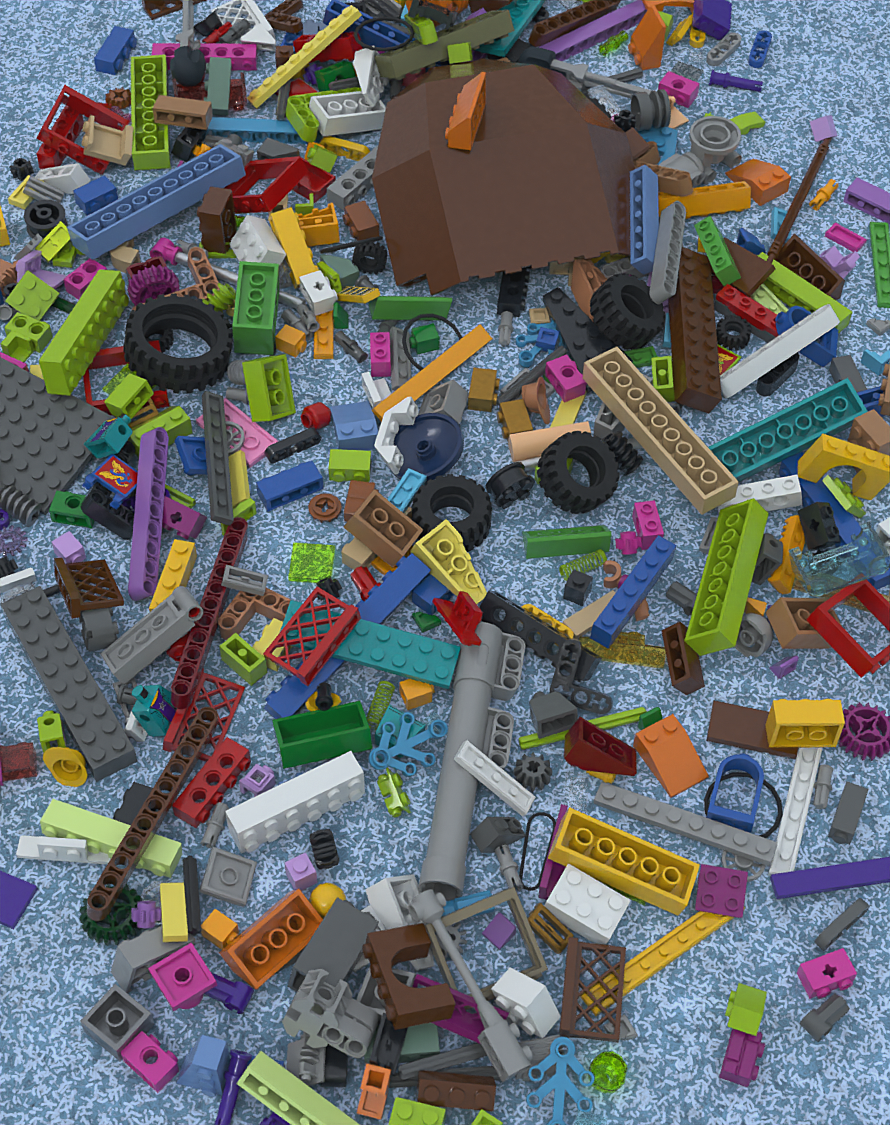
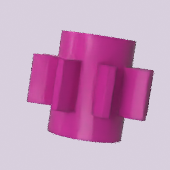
(628, 542)

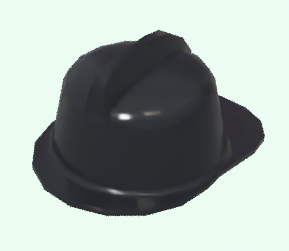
(210, 23)

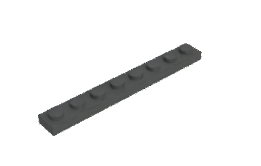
(217, 458)

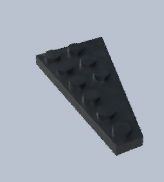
(577, 330)

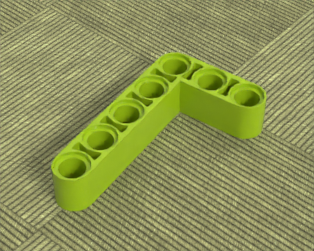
(301, 116)

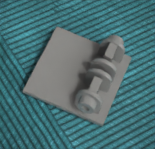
(306, 1062)

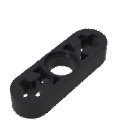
(302, 441)

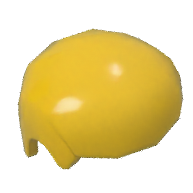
(324, 896)

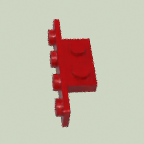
(462, 617)

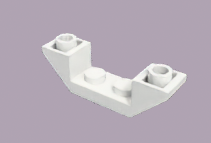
(401, 414)

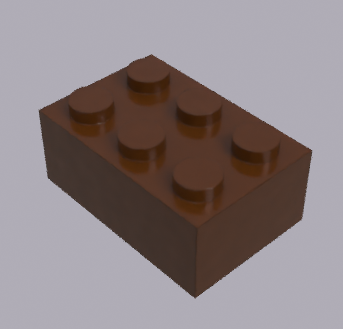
(217, 219)

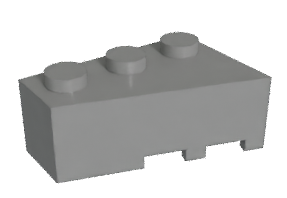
(137, 955)

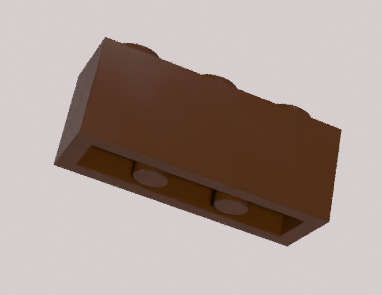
(682, 660)
(456, 1090)

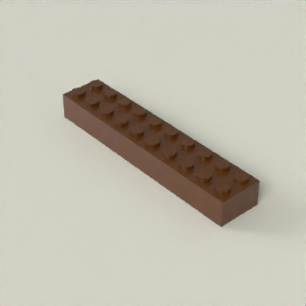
(694, 335)

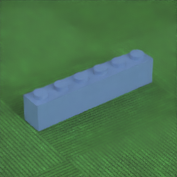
(643, 218)

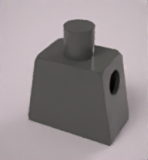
(769, 558)
(551, 713)

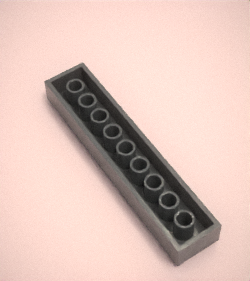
(69, 683)

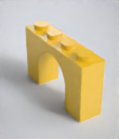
(833, 452)

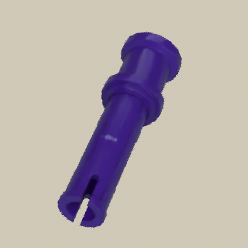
(726, 80)
(236, 1068)

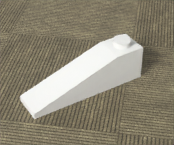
(368, 75)
(391, 901)

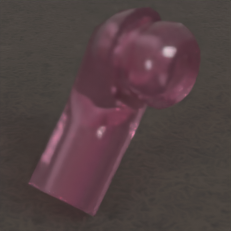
(117, 110)

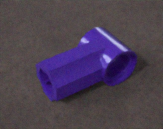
(231, 994)

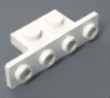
(58, 850)

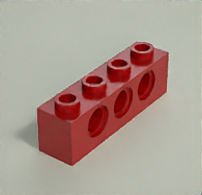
(67, 125)
(227, 754)

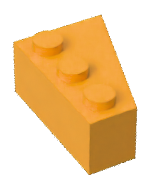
(320, 226)

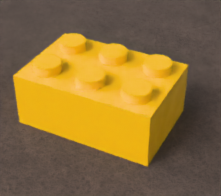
(804, 723)

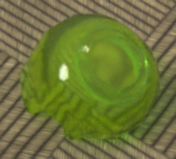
(612, 1065)

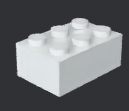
(256, 242)
(586, 905)

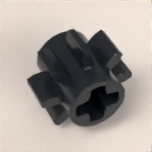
(625, 120)
(21, 169)
(7, 566)
(330, 586)

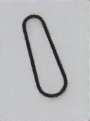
(525, 848)

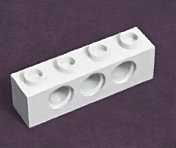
(770, 494)

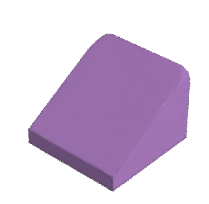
(784, 666)
(499, 931)

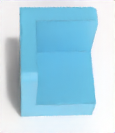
(874, 361)

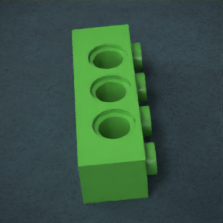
(717, 251)

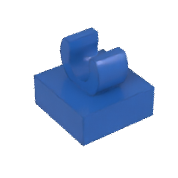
(547, 339)

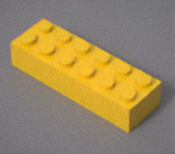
(624, 861)

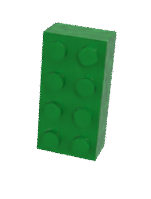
(322, 734)

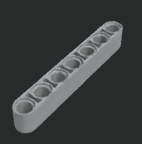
(667, 252)

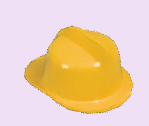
(66, 765)

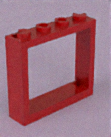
(86, 107)
(287, 172)
(115, 357)
(840, 639)

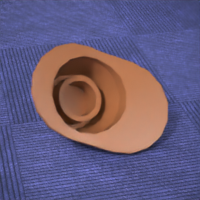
(536, 399)

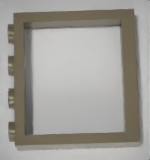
(509, 895)

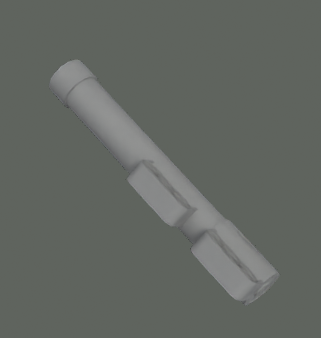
(477, 679)

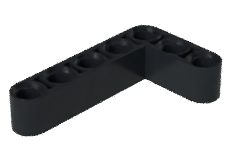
(98, 500)

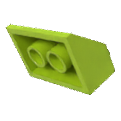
(269, 388)
(171, 419)

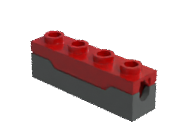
(761, 319)

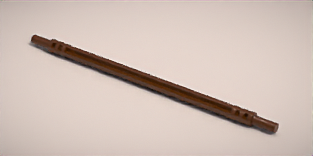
(798, 201)

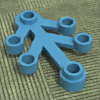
(526, 357)
(404, 746)
(560, 1081)

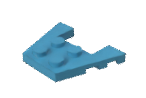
(664, 137)

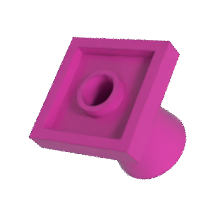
(183, 978)

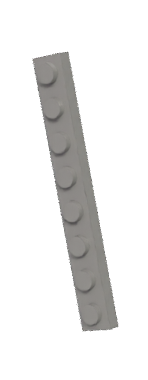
(686, 823)

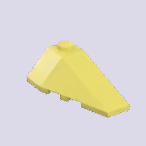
(449, 562)

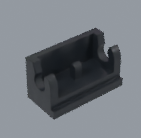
(388, 1045)

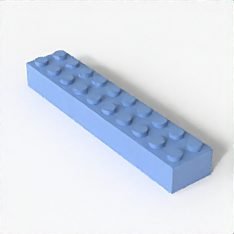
(155, 201)

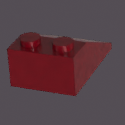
(597, 750)

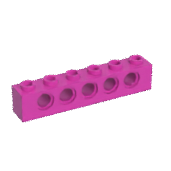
(242, 55)

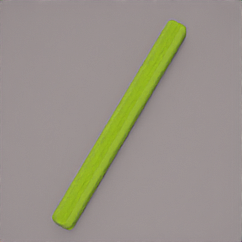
(604, 723)

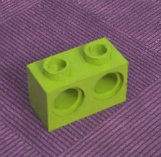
(37, 331)

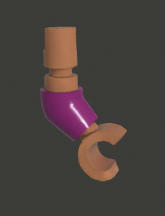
(617, 580)

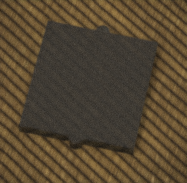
(687, 71)

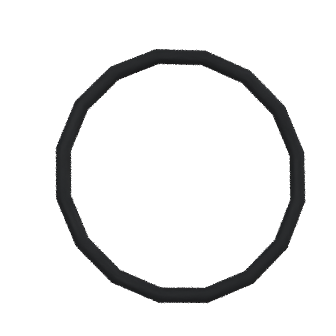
(387, 48)
(351, 244)
(414, 320)
(770, 787)

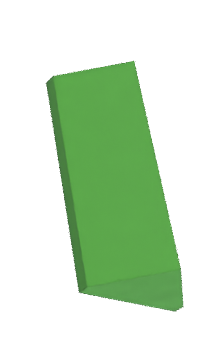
(408, 307)
(566, 541)

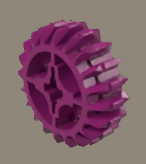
(152, 283)
(869, 742)

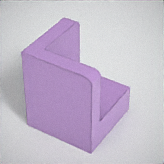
(823, 128)

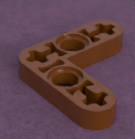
(281, 18)

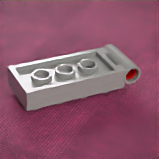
(152, 635)

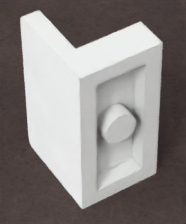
(375, 390)

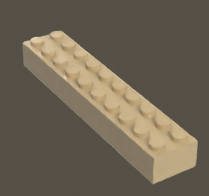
(660, 430)

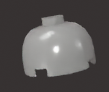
(756, 630)

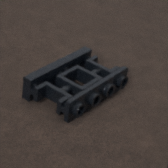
(433, 12)

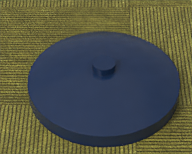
(429, 445)

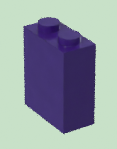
(712, 17)

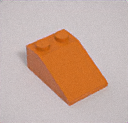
(648, 40)
(764, 178)
(670, 755)

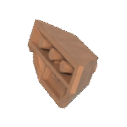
(584, 282)

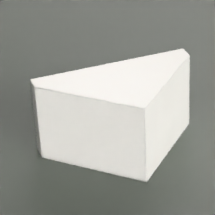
(261, 37)

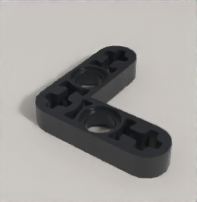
(567, 681)

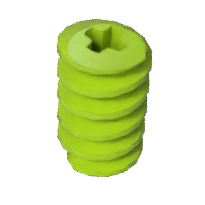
(221, 298)

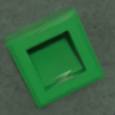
(340, 317)
(649, 718)

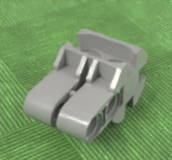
(330, 1016)

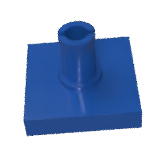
(192, 454)

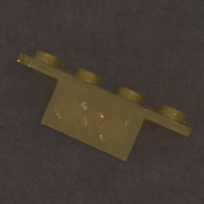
(628, 649)

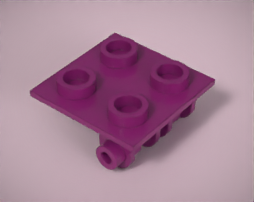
(721, 891)

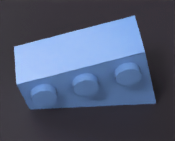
(206, 1066)

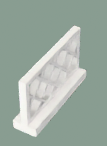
(249, 8)

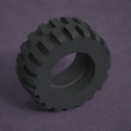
(626, 311)
(593, 456)
(459, 493)

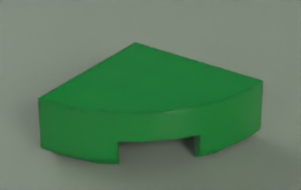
(426, 621)

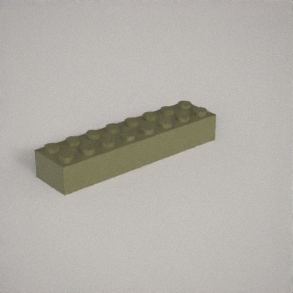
(416, 55)

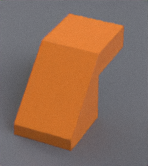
(374, 1091)

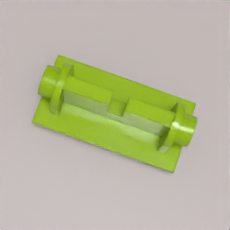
(391, 785)

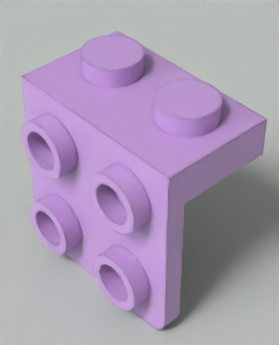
(32, 263)

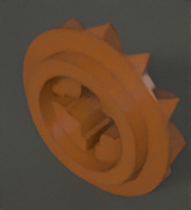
(122, 102)
(319, 501)

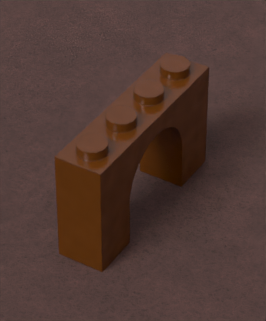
(405, 1004)

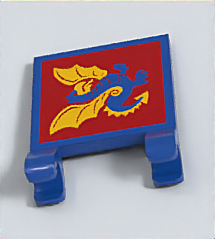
(116, 477)

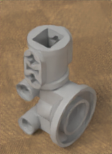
(712, 142)

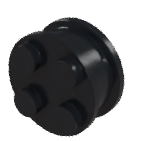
(43, 217)
(510, 484)

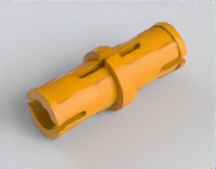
(823, 194)

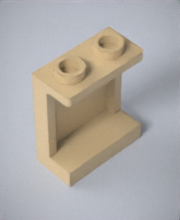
(107, 142)

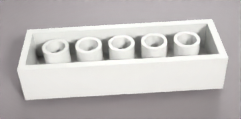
(296, 802)

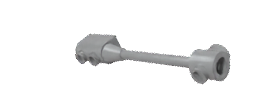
(499, 1036)

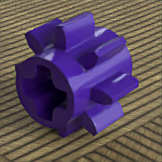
(310, 73)

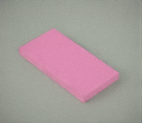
(255, 436)

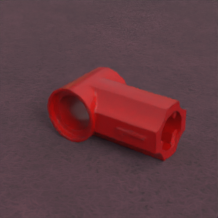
(363, 581)

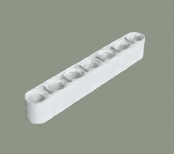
(778, 350)

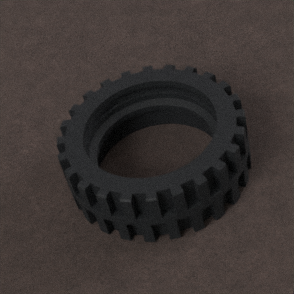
(170, 371)

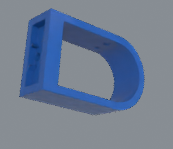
(817, 352)
(731, 817)

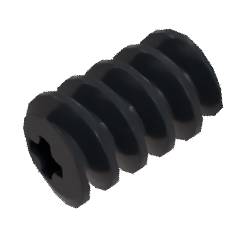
(623, 451)

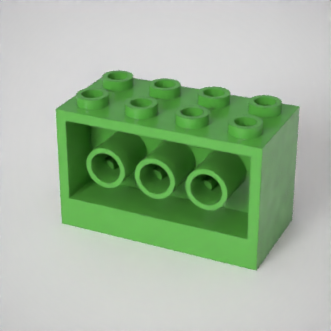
(256, 308)

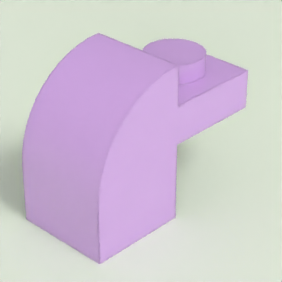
(836, 261)

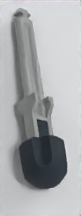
(188, 61)
(577, 73)

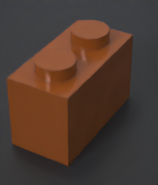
(361, 221)

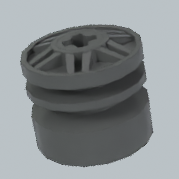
(651, 109)

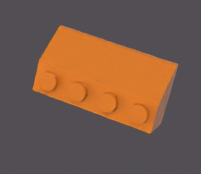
(467, 114)
(272, 939)

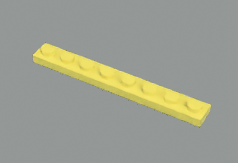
(304, 56)

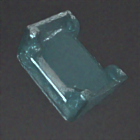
(843, 565)

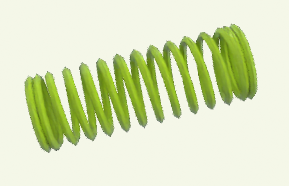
(565, 567)
(378, 705)

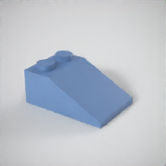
(354, 426)

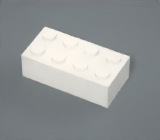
(346, 113)

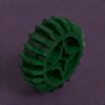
(121, 911)

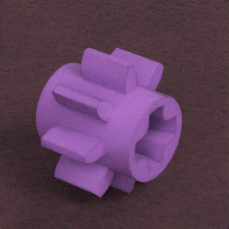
(146, 914)

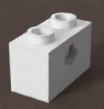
(318, 292)

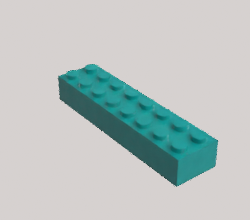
(789, 430)

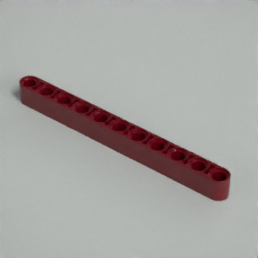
(212, 603)

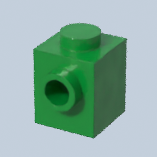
(424, 339)

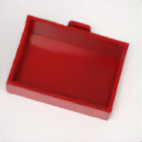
(314, 182)

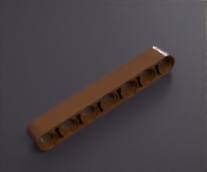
(570, 20)

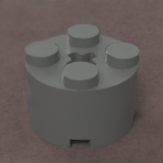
(98, 629)

